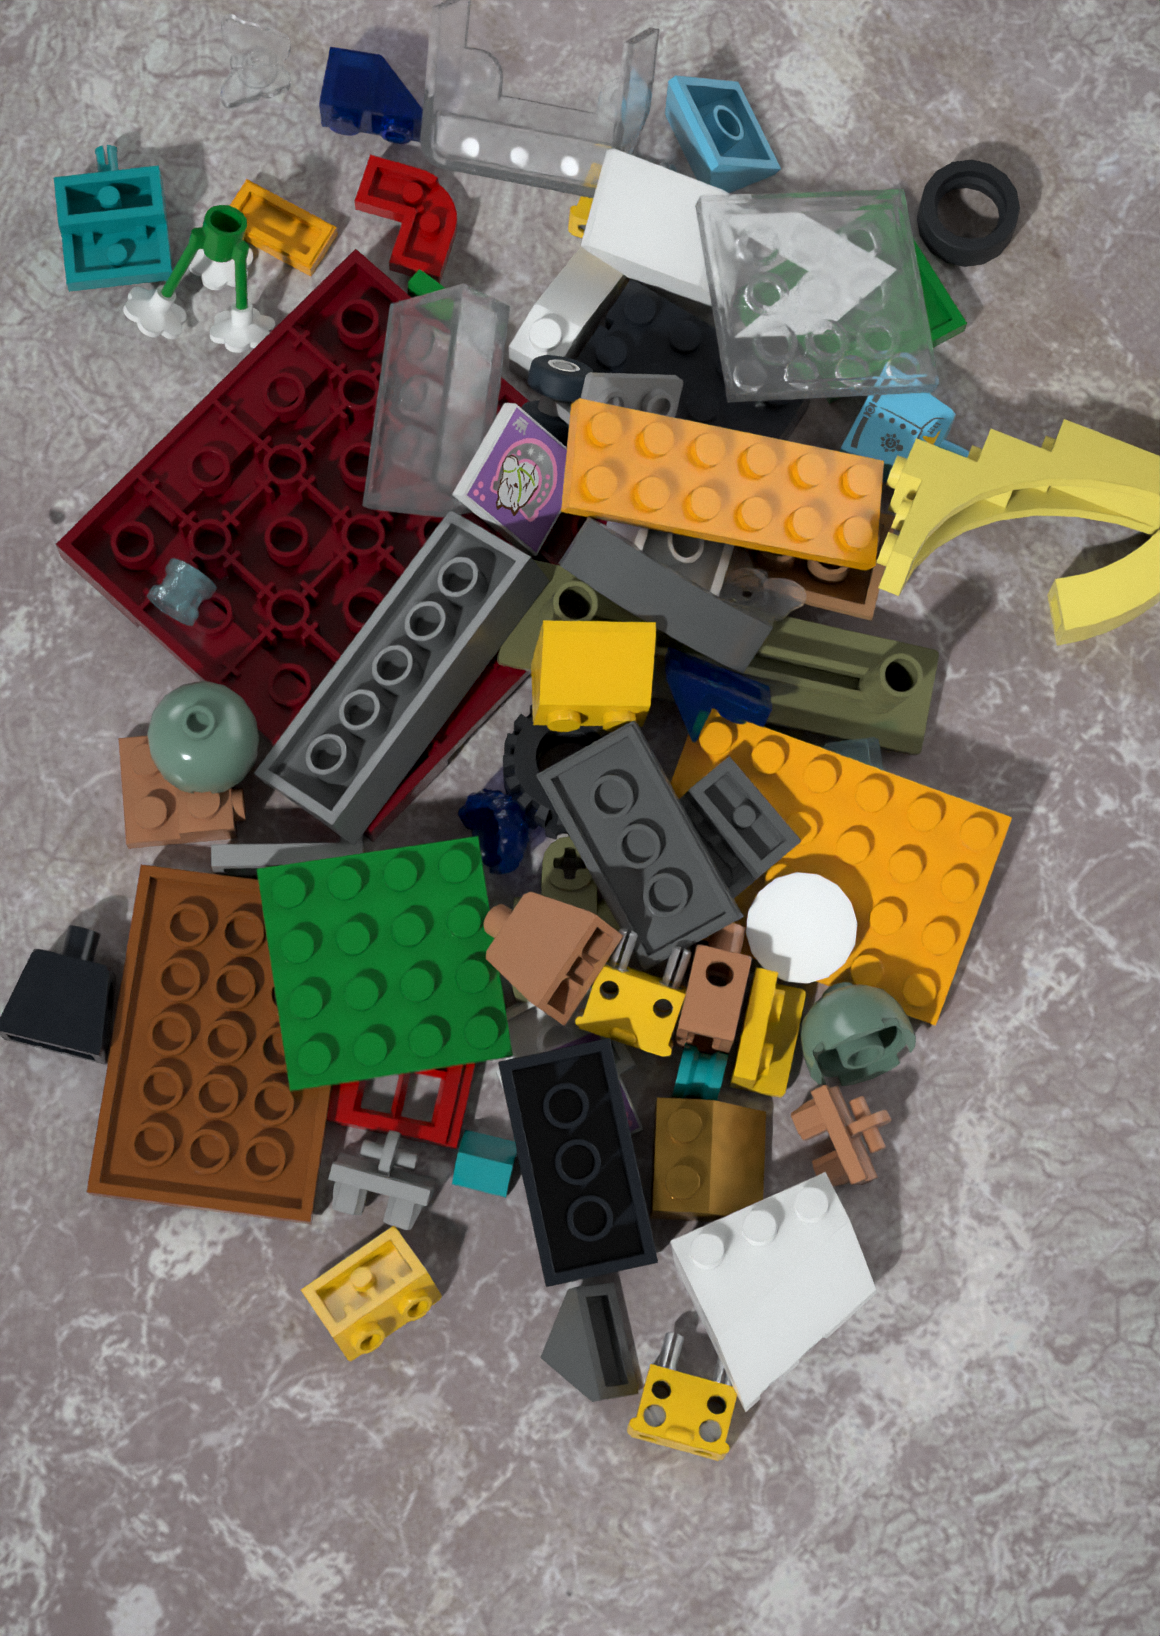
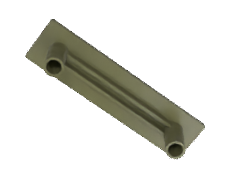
(816, 673)

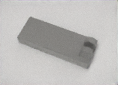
(245, 859)

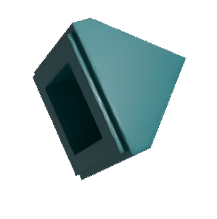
(484, 1163)

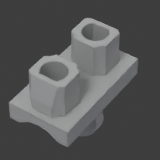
(358, 1176)

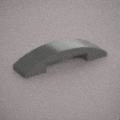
(664, 596)

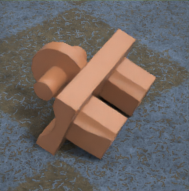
(830, 1113)

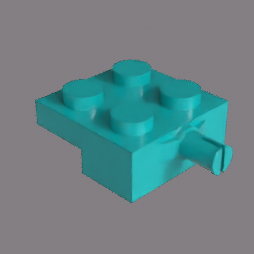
(113, 225)

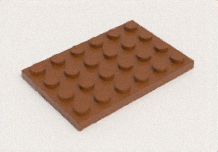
(198, 1064)

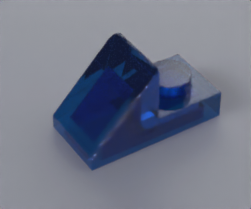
(704, 686)

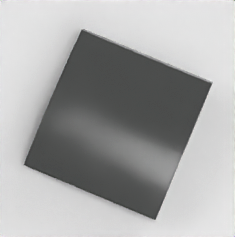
(737, 825)

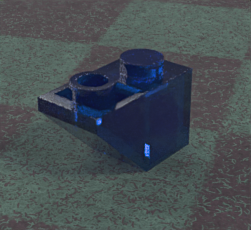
(368, 98)

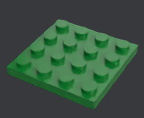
(383, 963)

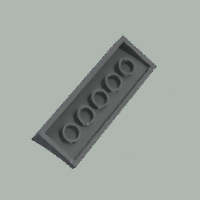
(403, 676)

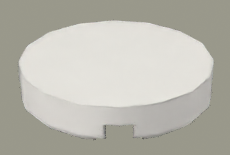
(801, 927)

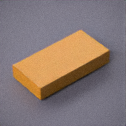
(283, 228)

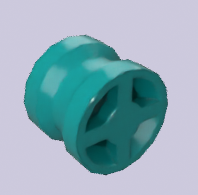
(700, 1074)

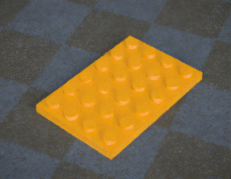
(893, 846)

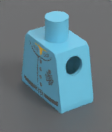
(894, 421)

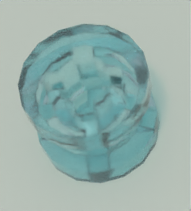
(181, 592)

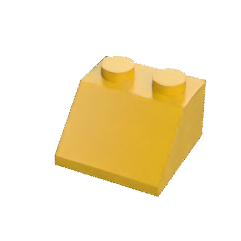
(592, 674)

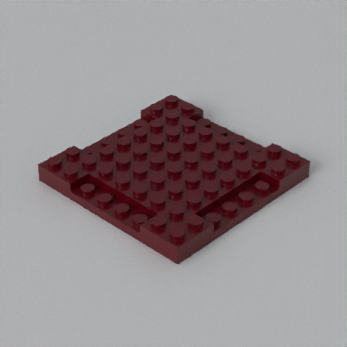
(268, 505)

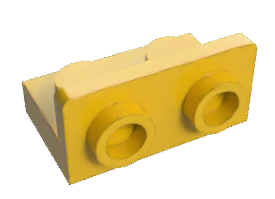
(768, 1035)
(372, 1294)

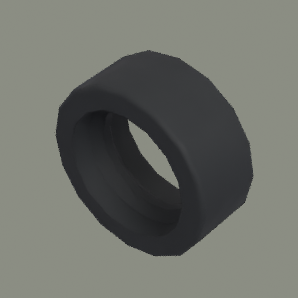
(978, 177)

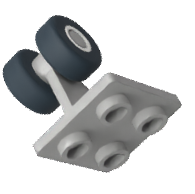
(566, 380)

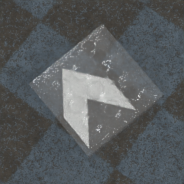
(816, 295)

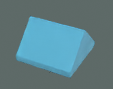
(718, 132)

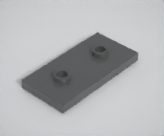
(639, 844)

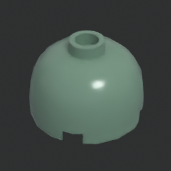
(203, 738)
(854, 1034)

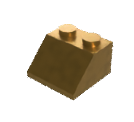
(706, 1159)

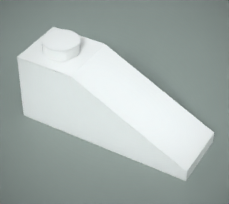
(565, 312)

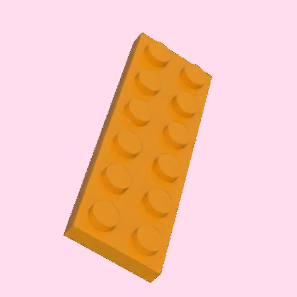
(722, 485)

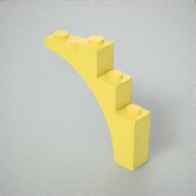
(1010, 479)

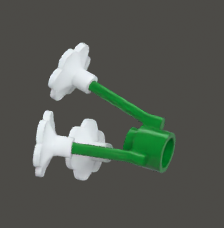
(221, 259)

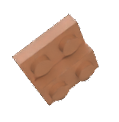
(163, 814)

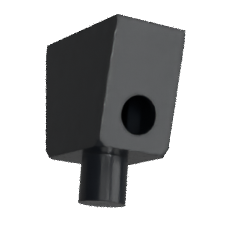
(63, 1000)

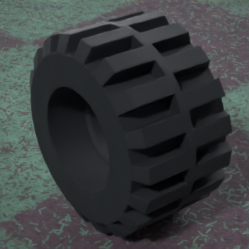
(521, 765)

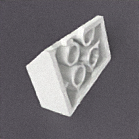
(774, 1281)

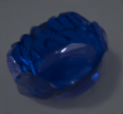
(499, 828)

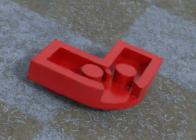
(422, 208)

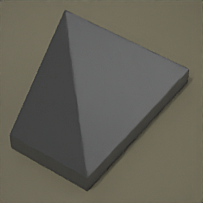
(591, 1344)

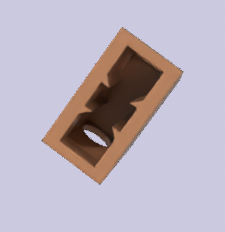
(549, 951)
(710, 1011)

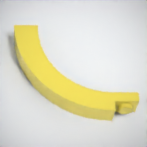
(1106, 597)

